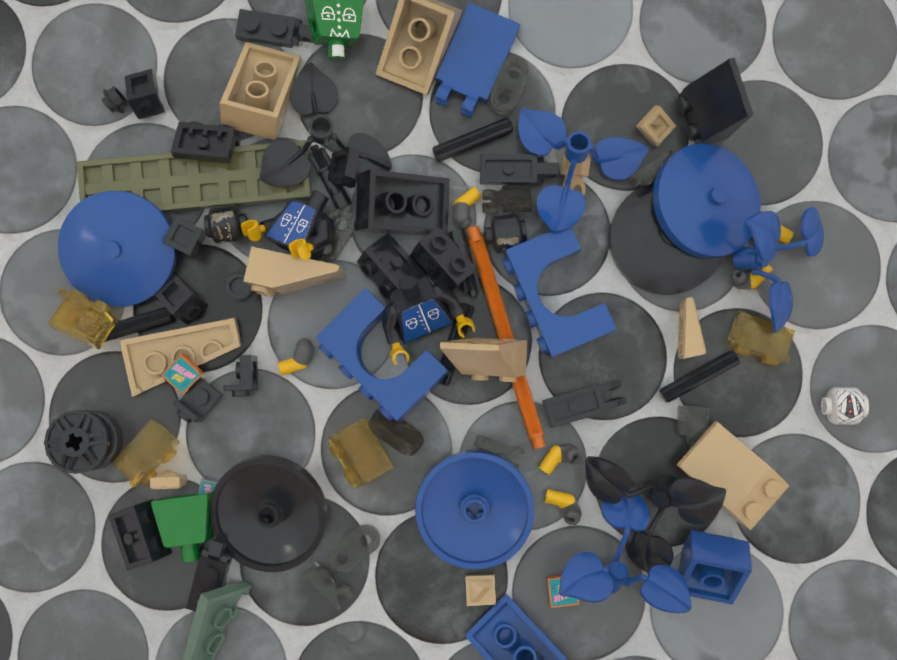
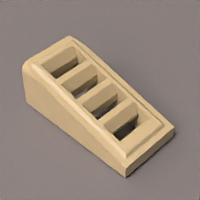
(690, 334)

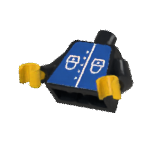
(297, 228)
(420, 310)

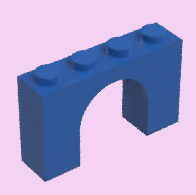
(555, 331)
(344, 341)

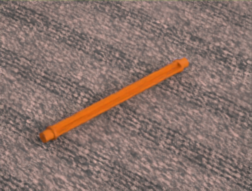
(504, 331)

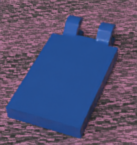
(475, 57)

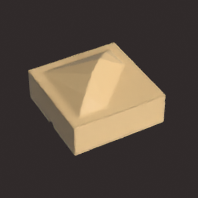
(656, 126)
(168, 480)
(480, 589)

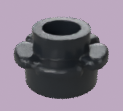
(114, 100)

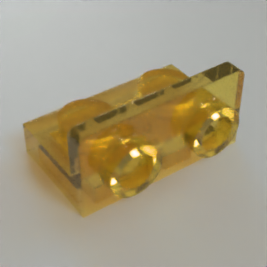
(83, 319)
(755, 336)
(146, 453)
(359, 453)

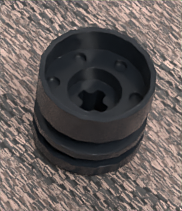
(100, 444)

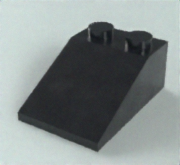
(715, 104)
(401, 203)

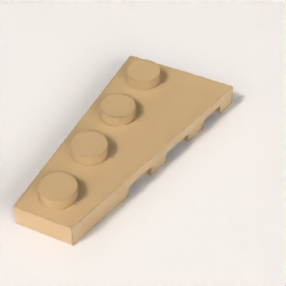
(152, 353)

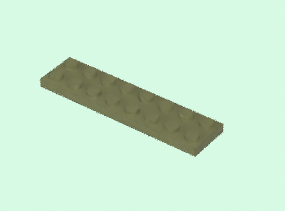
(187, 183)

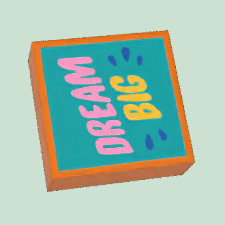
(182, 373)
(554, 597)

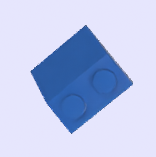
(715, 566)

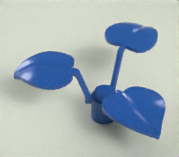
(544, 130)
(766, 233)
(591, 582)

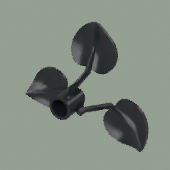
(314, 93)
(695, 501)

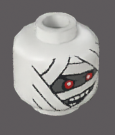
(845, 406)

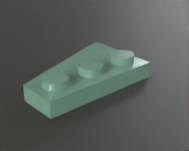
(210, 619)

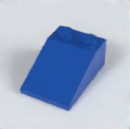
(511, 635)

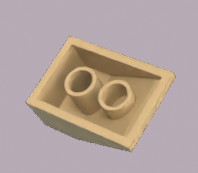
(418, 43)
(259, 91)
(281, 273)
(488, 357)
(729, 464)

